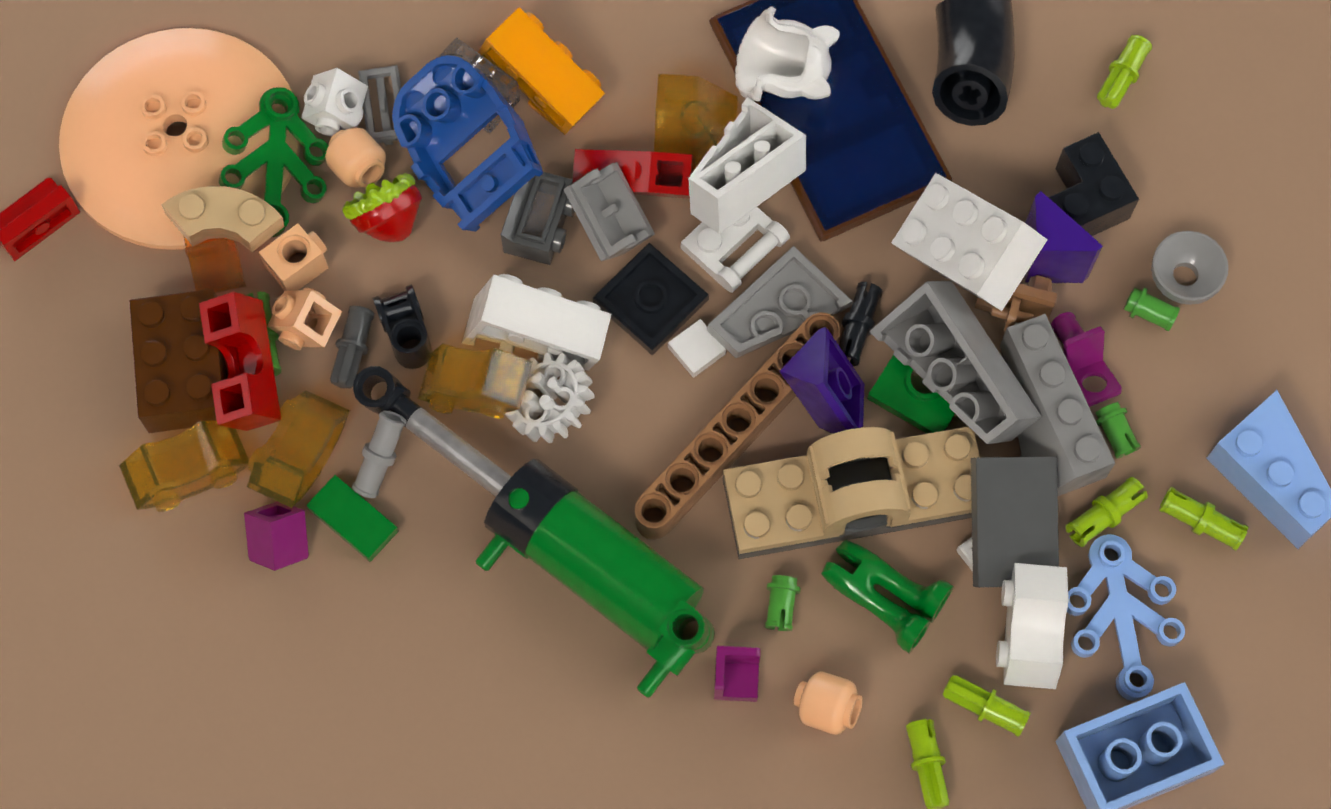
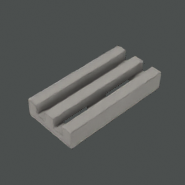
(387, 135)

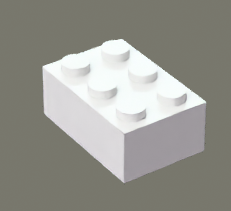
(969, 241)

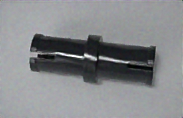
(859, 321)

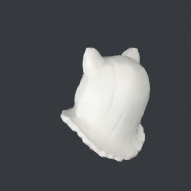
(784, 58)

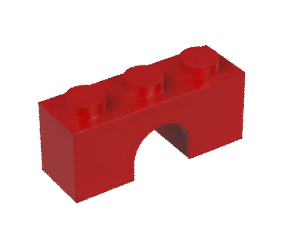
(240, 332)

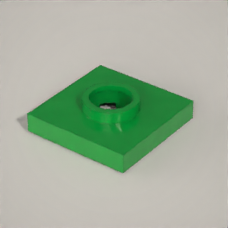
(898, 396)

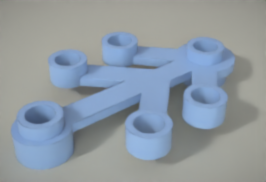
(1123, 609)

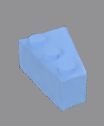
(1275, 470)

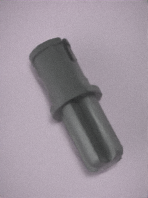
(351, 346)

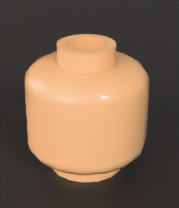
(355, 157)
(828, 703)

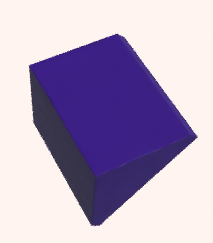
(1069, 248)
(826, 384)

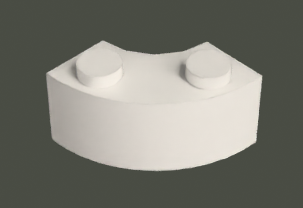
(1034, 625)

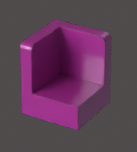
(276, 535)
(736, 673)

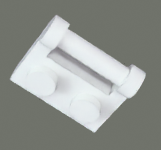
(712, 249)

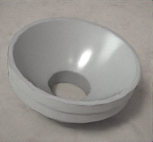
(1200, 255)

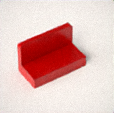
(35, 217)

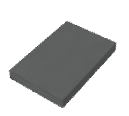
(1013, 516)

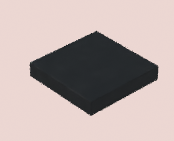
(651, 298)

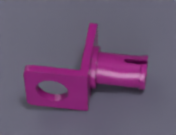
(1085, 356)

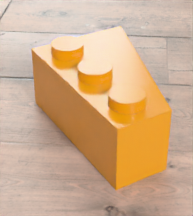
(543, 70)

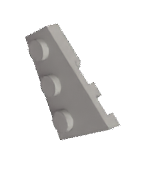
(777, 305)

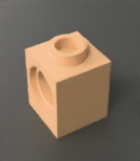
(294, 275)

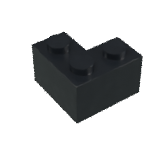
(1095, 184)

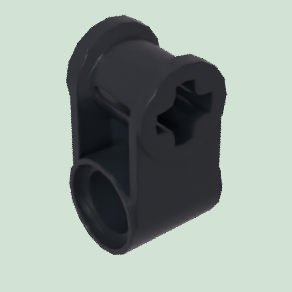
(403, 322)

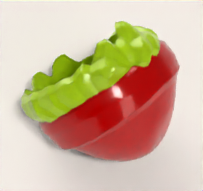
(387, 210)

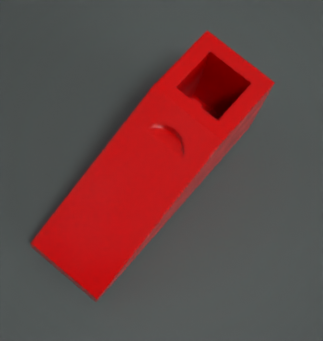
(645, 171)

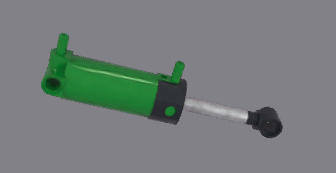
(567, 538)

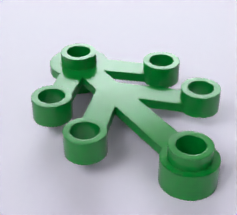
(276, 151)

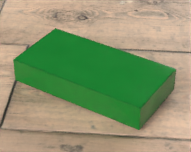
(352, 518)

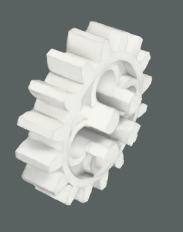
(570, 388)

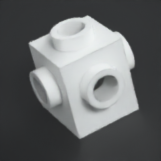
(334, 102)

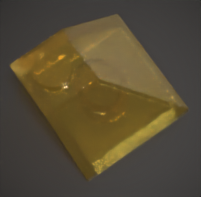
(691, 115)

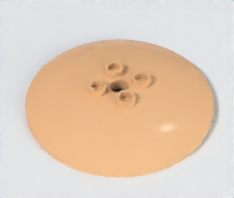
(118, 121)

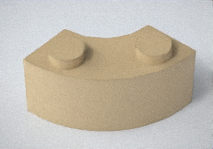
(223, 213)

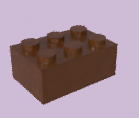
(173, 361)

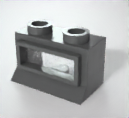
(537, 219)

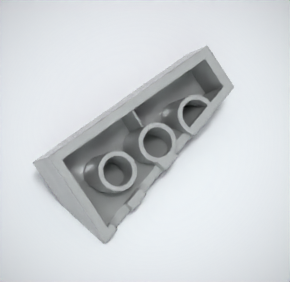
(958, 361)
(1066, 420)

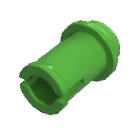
(1151, 308)
(1117, 429)
(781, 602)

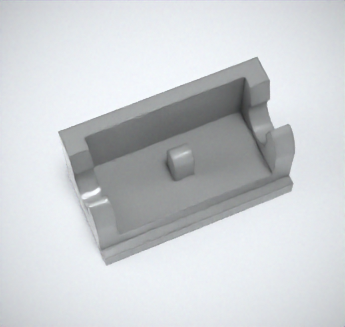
(609, 212)

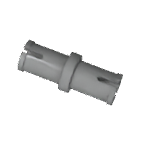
(379, 454)

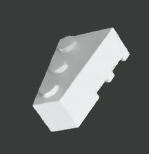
(746, 167)
(537, 321)

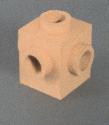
(303, 318)

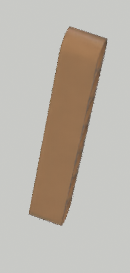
(722, 438)

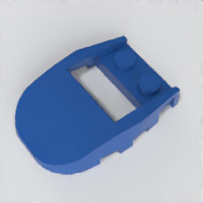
(439, 115)

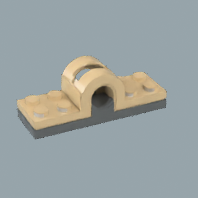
(851, 489)

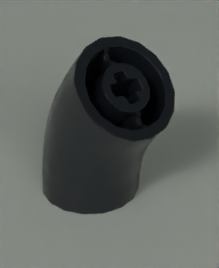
(974, 59)

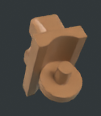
(1025, 303)

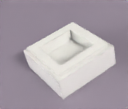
(696, 348)

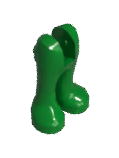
(872, 571)

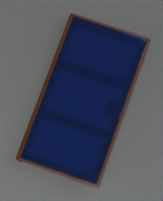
(864, 139)

